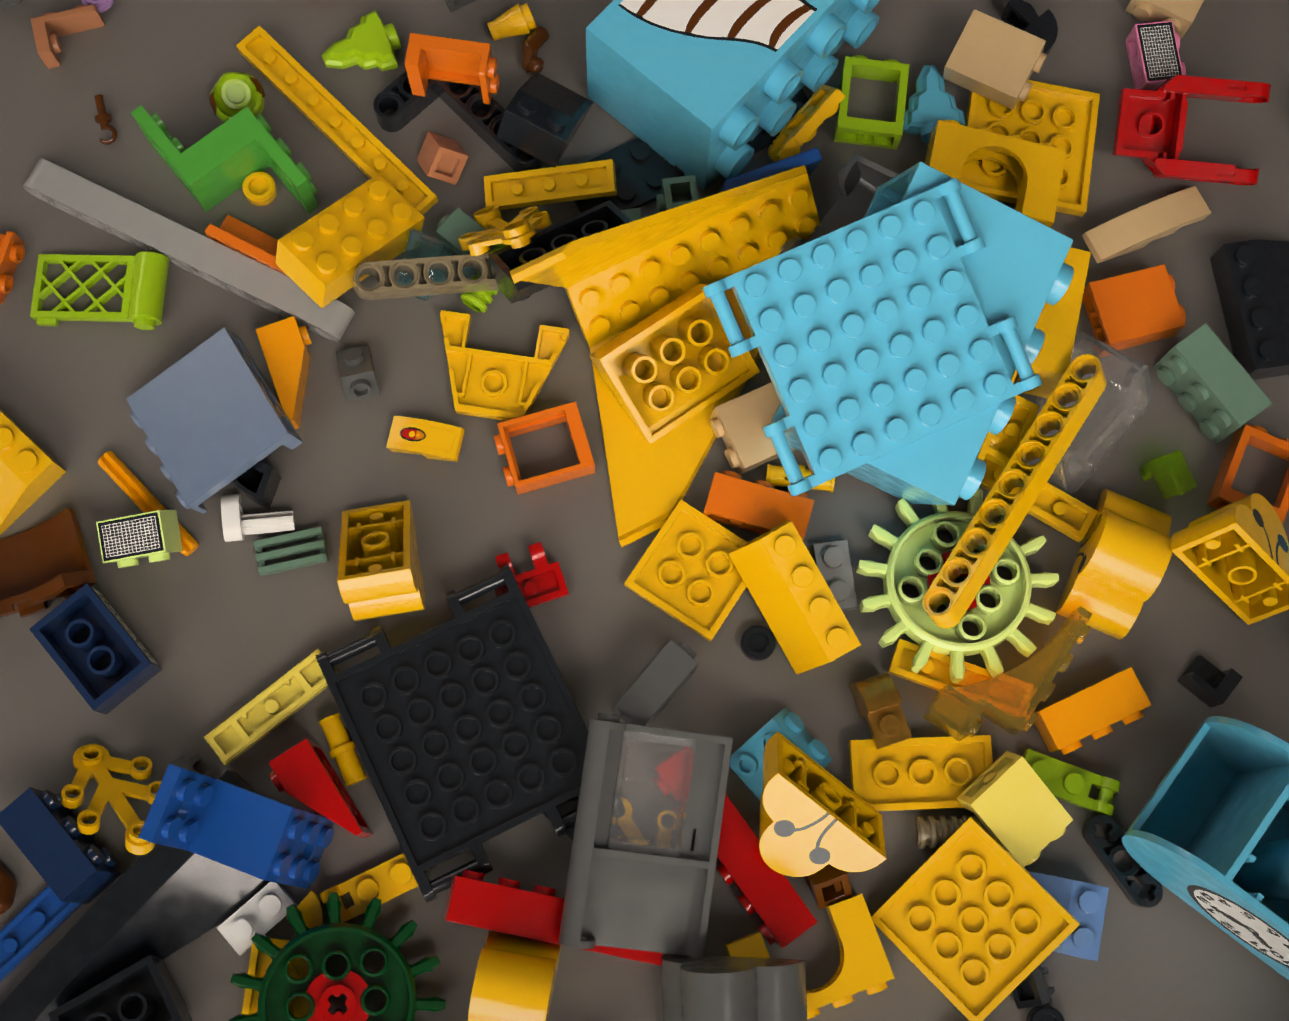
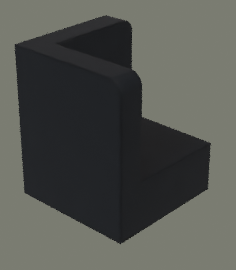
(1209, 682)

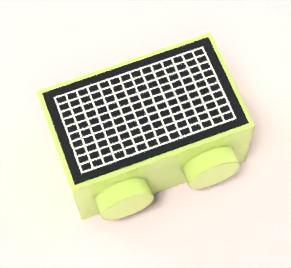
(139, 536)

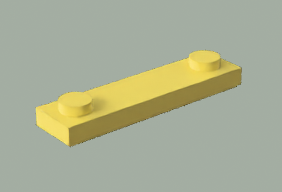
(268, 710)

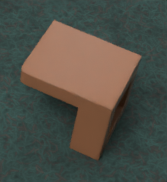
(442, 158)

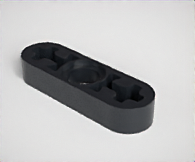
(1129, 888)

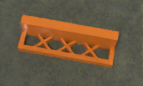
(246, 241)

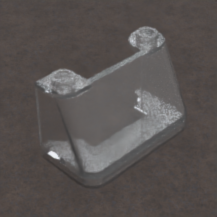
(1112, 417)

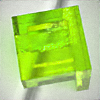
(1170, 474)

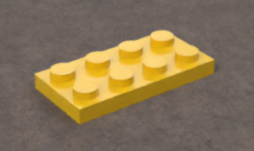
(917, 771)

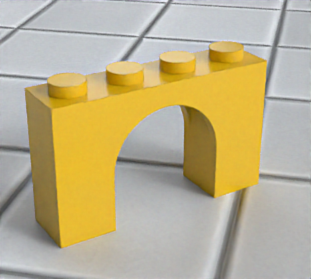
(1033, 165)
(861, 958)

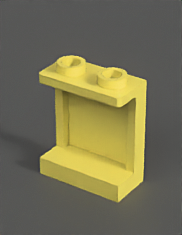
(1016, 807)

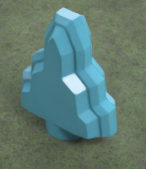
(930, 104)

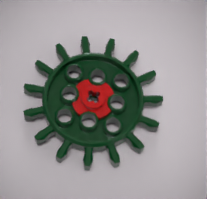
(352, 942)

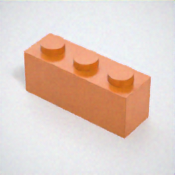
(755, 505)

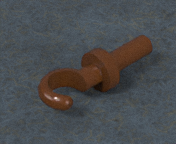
(103, 119)

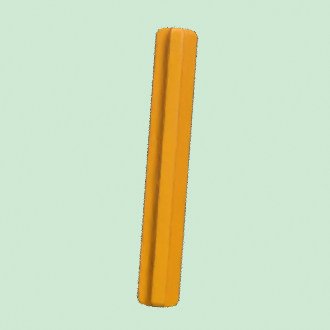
(140, 494)

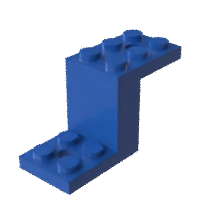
(237, 828)

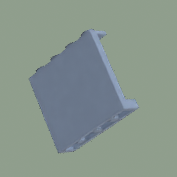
(210, 418)

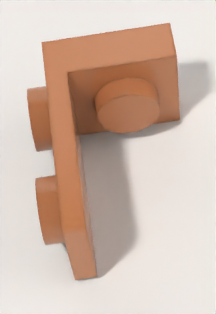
(53, 25)

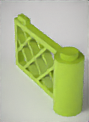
(142, 296)

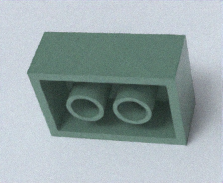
(1211, 384)

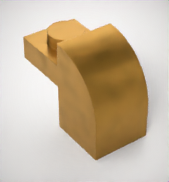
(880, 704)

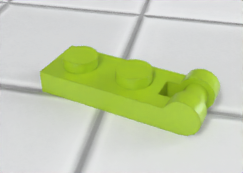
(1074, 783)

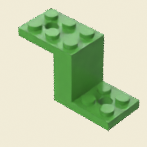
(226, 156)

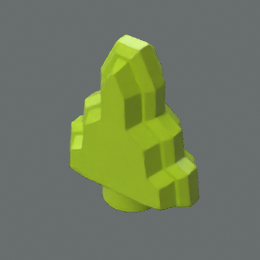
(365, 45)

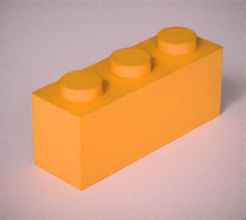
(1092, 712)

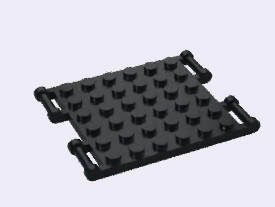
(463, 729)

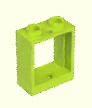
(869, 131)

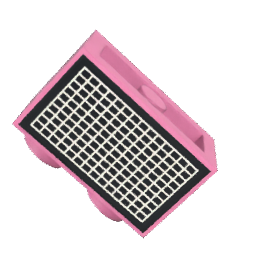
(1154, 54)

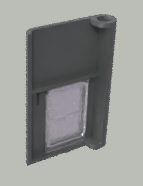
(645, 838)

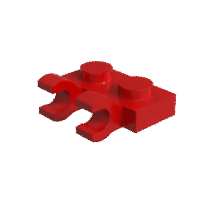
(537, 585)

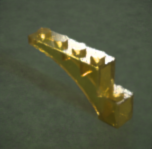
(1014, 695)

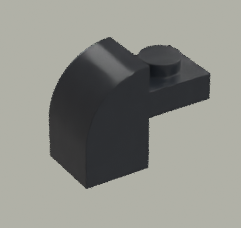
(1023, 16)

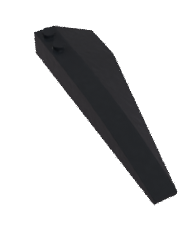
(149, 910)

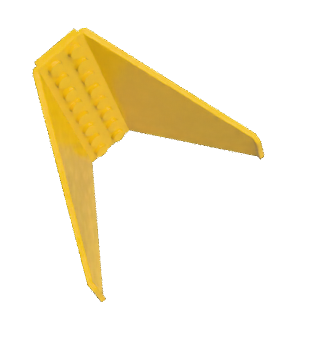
(640, 268)

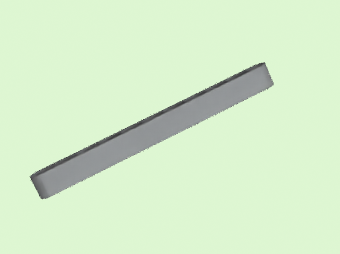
(185, 248)

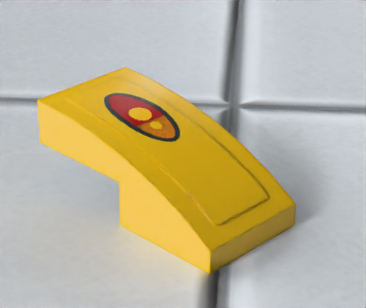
(425, 438)

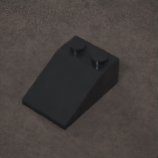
(543, 118)

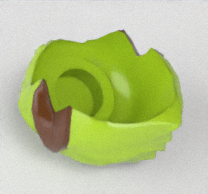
(234, 93)

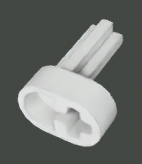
(237, 525)

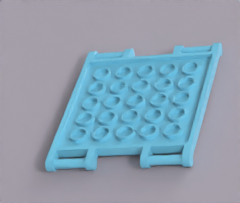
(872, 336)

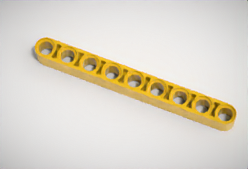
(1015, 506)

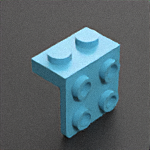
(748, 759)

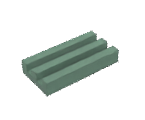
(262, 556)

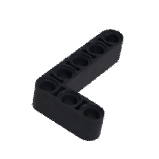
(464, 105)

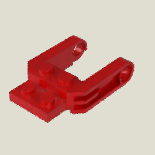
(1154, 122)

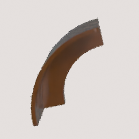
(43, 565)

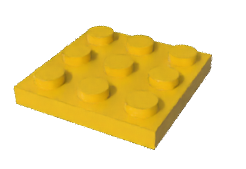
(690, 571)

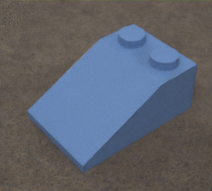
(1087, 905)

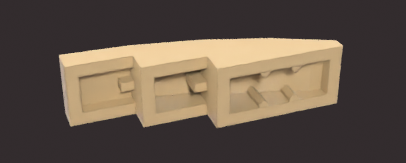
(1145, 224)

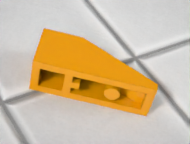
(288, 362)

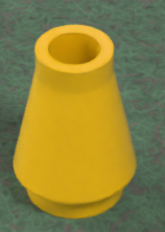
(512, 23)

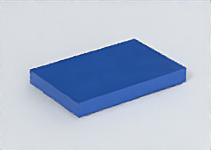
(808, 158)

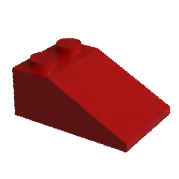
(311, 779)

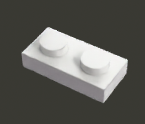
(256, 915)

